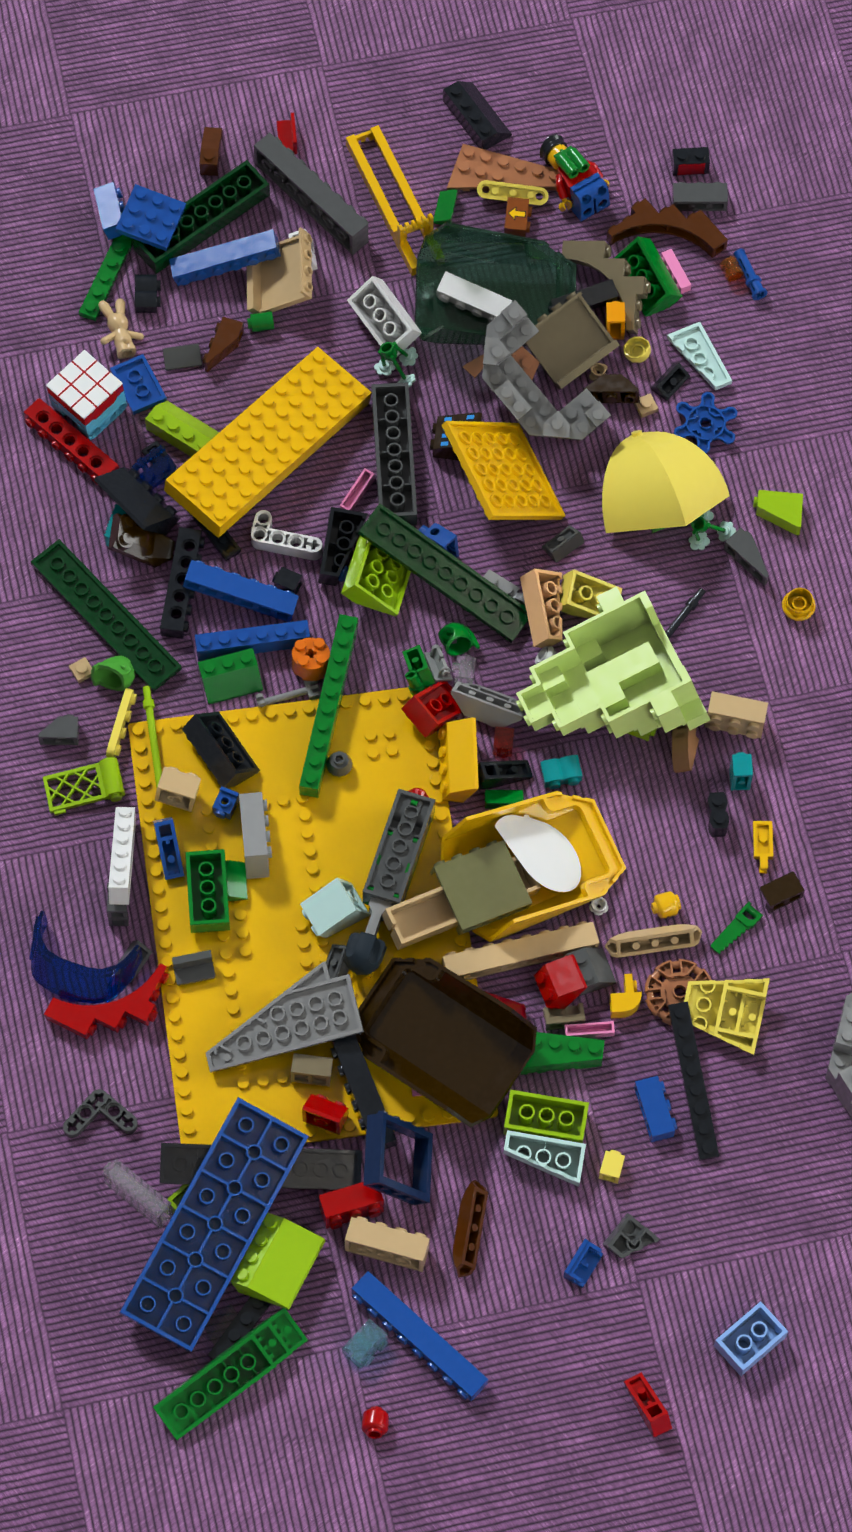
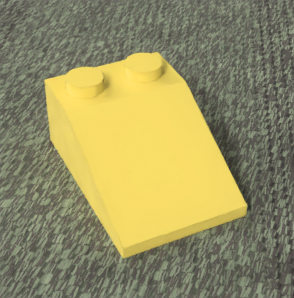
(580, 594)

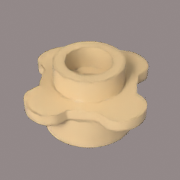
(597, 367)

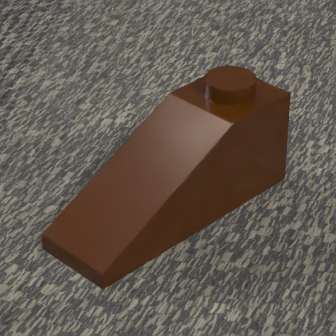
(210, 151)

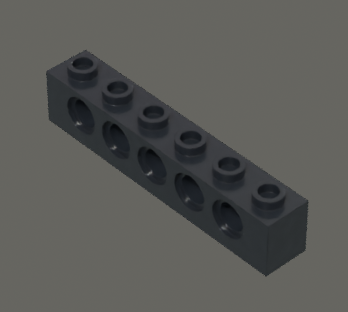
(176, 627)

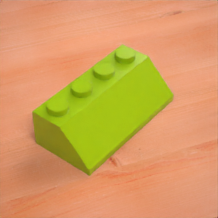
(179, 428)

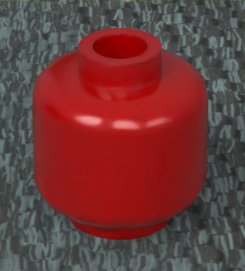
(375, 1422)

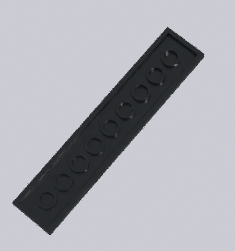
(312, 1169)

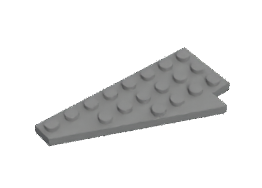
(300, 1017)

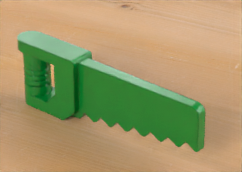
(736, 928)

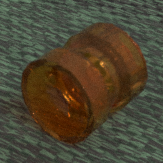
(731, 268)

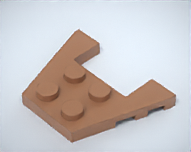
(521, 356)

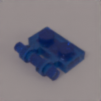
(157, 472)

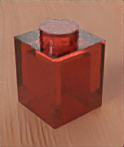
(503, 742)

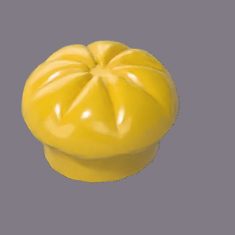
(798, 604)

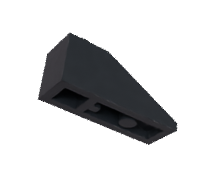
(502, 773)

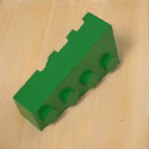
(563, 1053)

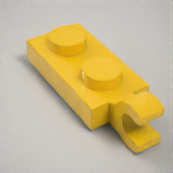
(762, 843)

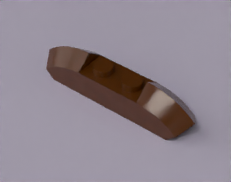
(469, 1229)

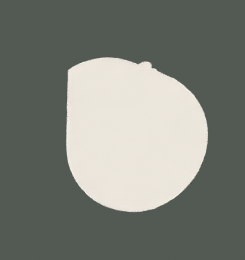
(541, 851)

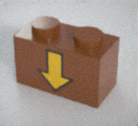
(516, 216)

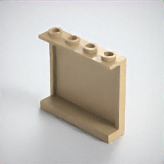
(282, 280)

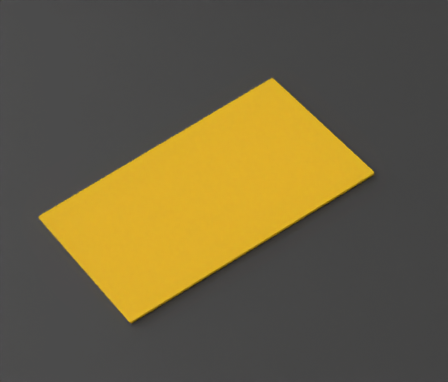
(268, 933)

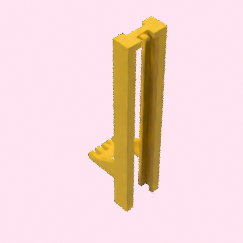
(397, 231)

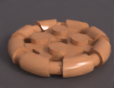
(667, 987)

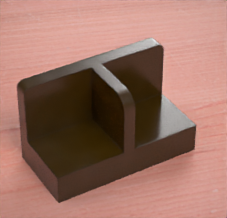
(782, 891)

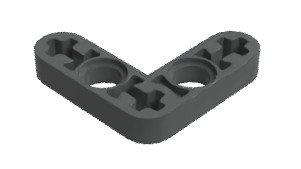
(103, 1108)

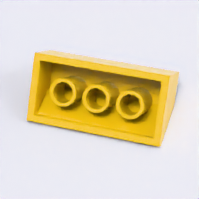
(458, 760)

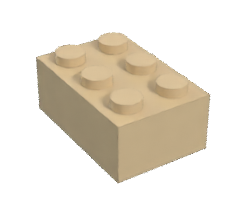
(736, 715)

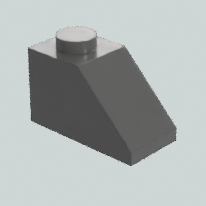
(61, 731)

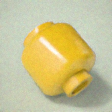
(666, 904)

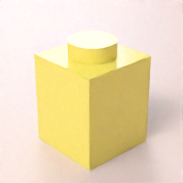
(611, 1166)

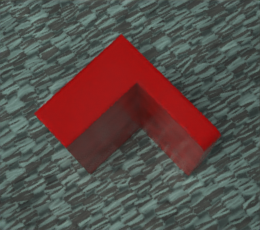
(287, 133)

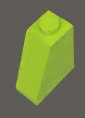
(780, 509)

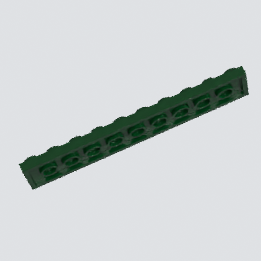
(444, 572)
(106, 615)

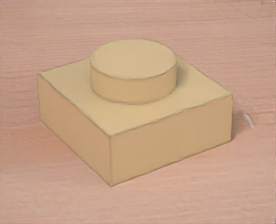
(646, 406)
(81, 670)

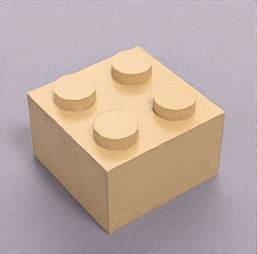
(177, 788)

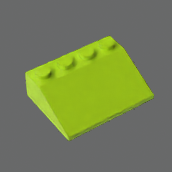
(375, 579)
(277, 1261)

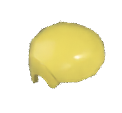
(637, 349)

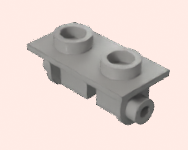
(437, 664)

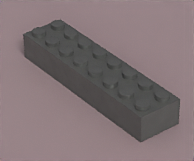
(311, 193)
(394, 450)

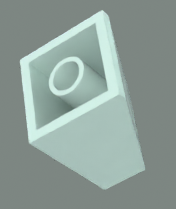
(334, 908)

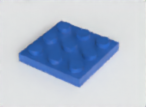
(150, 217)

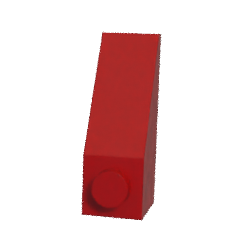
(648, 1405)

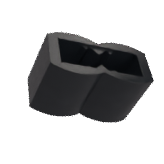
(146, 293)
(717, 814)

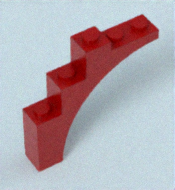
(112, 1015)

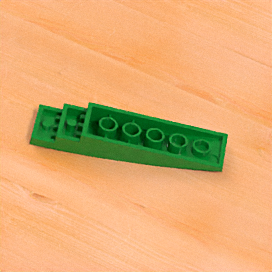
(230, 1373)

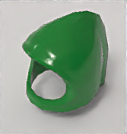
(463, 635)

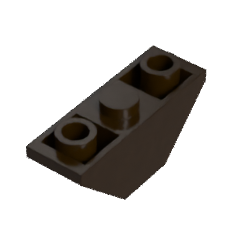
(614, 389)

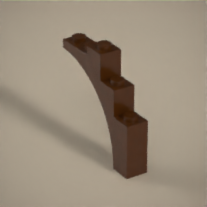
(669, 221)

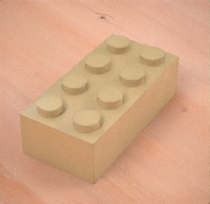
(387, 1244)

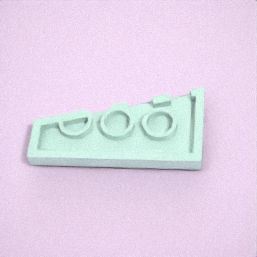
(701, 354)

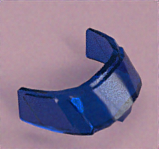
(77, 981)

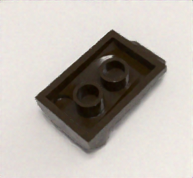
(141, 545)

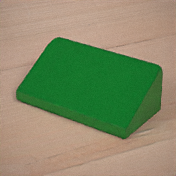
(445, 206)
(499, 798)
(236, 880)

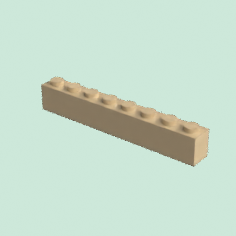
(521, 952)

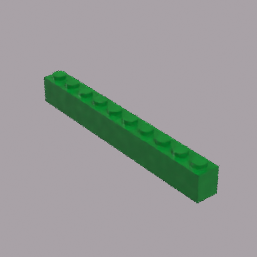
(328, 706)

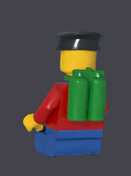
(576, 178)

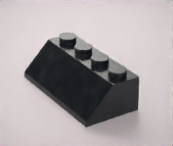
(475, 114)
(220, 749)

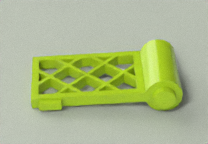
(109, 783)

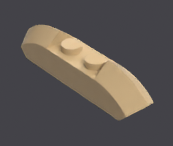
(653, 940)

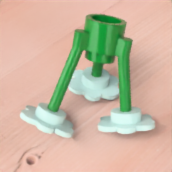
(389, 352)
(701, 524)

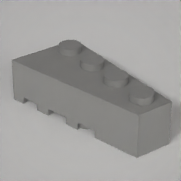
(255, 835)

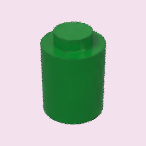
(261, 321)

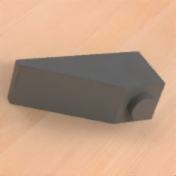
(745, 551)

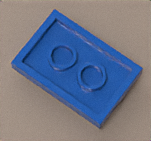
(139, 384)

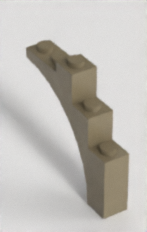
(630, 288)

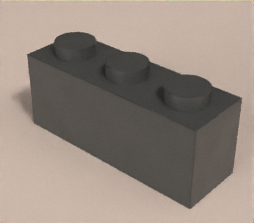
(700, 196)

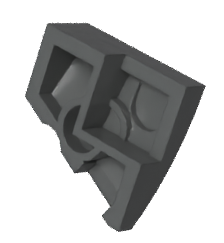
(629, 1237)

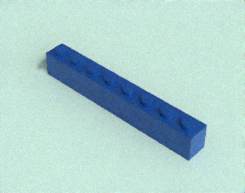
(419, 1336)

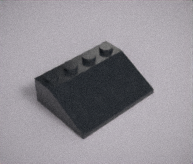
(139, 500)

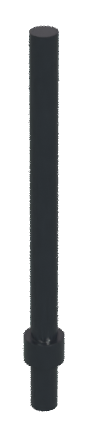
(690, 606)

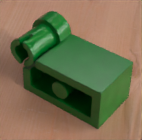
(419, 673)

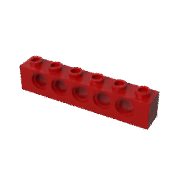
(41, 411)

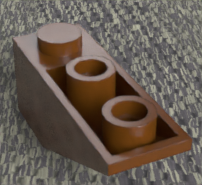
(225, 341)

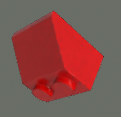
(560, 982)
(325, 1113)

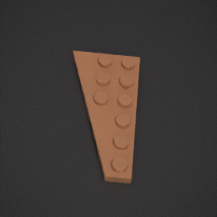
(480, 164)

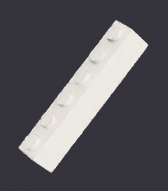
(122, 856)

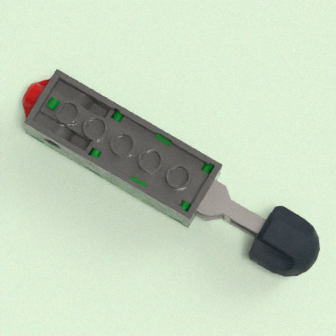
(390, 874)

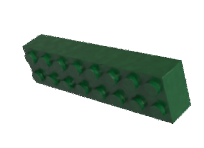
(209, 213)

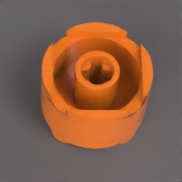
(310, 658)

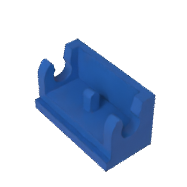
(583, 1263)

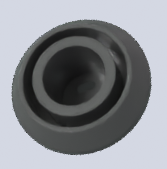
(339, 764)

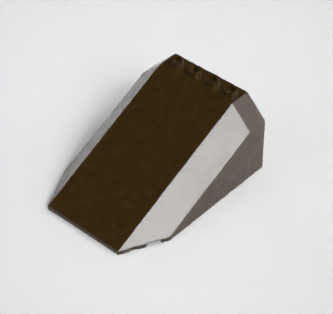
(444, 1037)

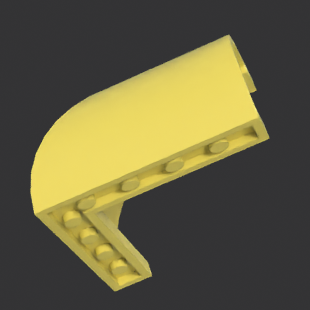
(658, 483)

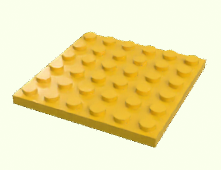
(503, 471)

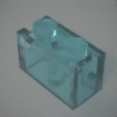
(365, 1344)

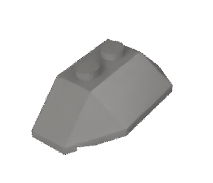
(486, 705)

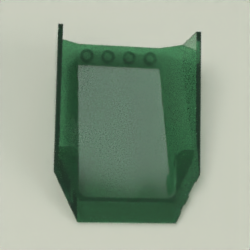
(494, 260)

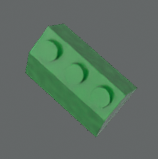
(230, 676)

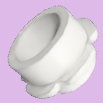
(598, 911)

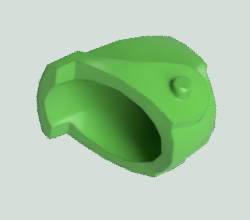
(113, 673)

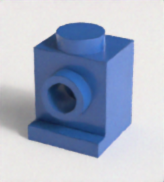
(225, 810)

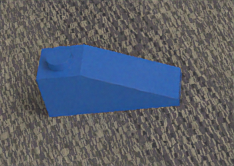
(168, 848)

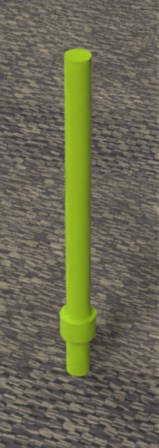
(148, 705)

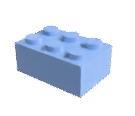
(750, 1338)

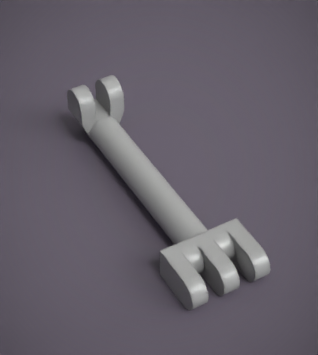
(307, 690)

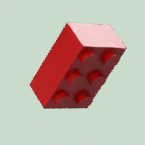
(348, 1202)

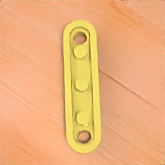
(501, 191)
(123, 716)

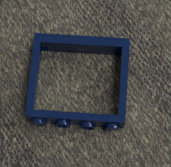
(375, 1153)

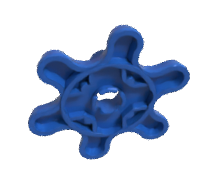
(706, 412)

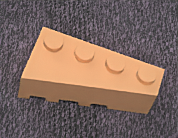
(543, 606)

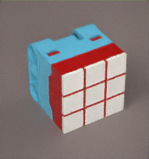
(87, 394)

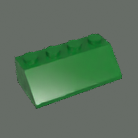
(647, 262)

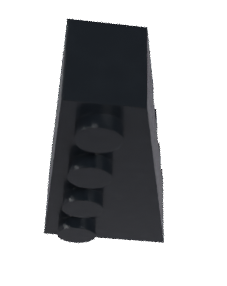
(339, 543)

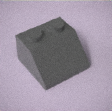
(594, 968)

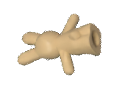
(118, 326)

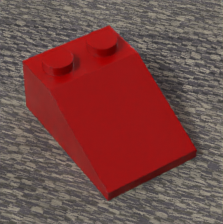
(432, 708)

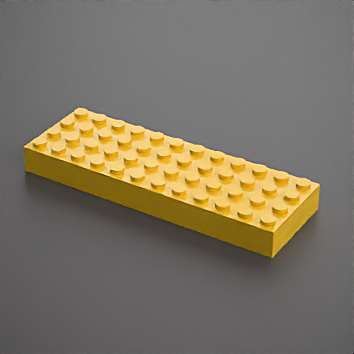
(267, 442)

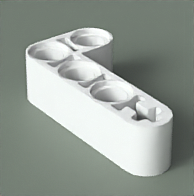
(288, 539)

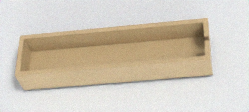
(431, 913)

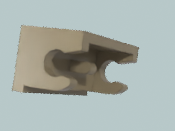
(557, 1018)
(311, 1069)

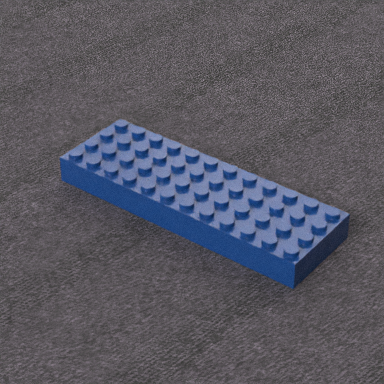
(213, 1225)

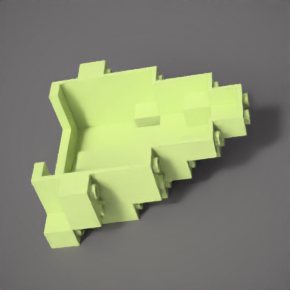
(613, 675)

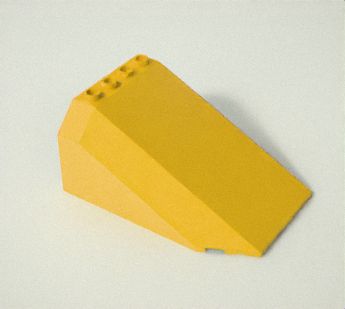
(582, 826)

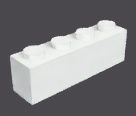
(471, 297)

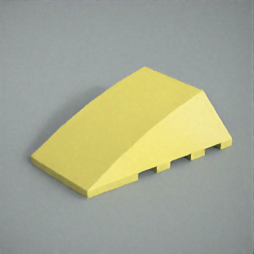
(729, 1009)

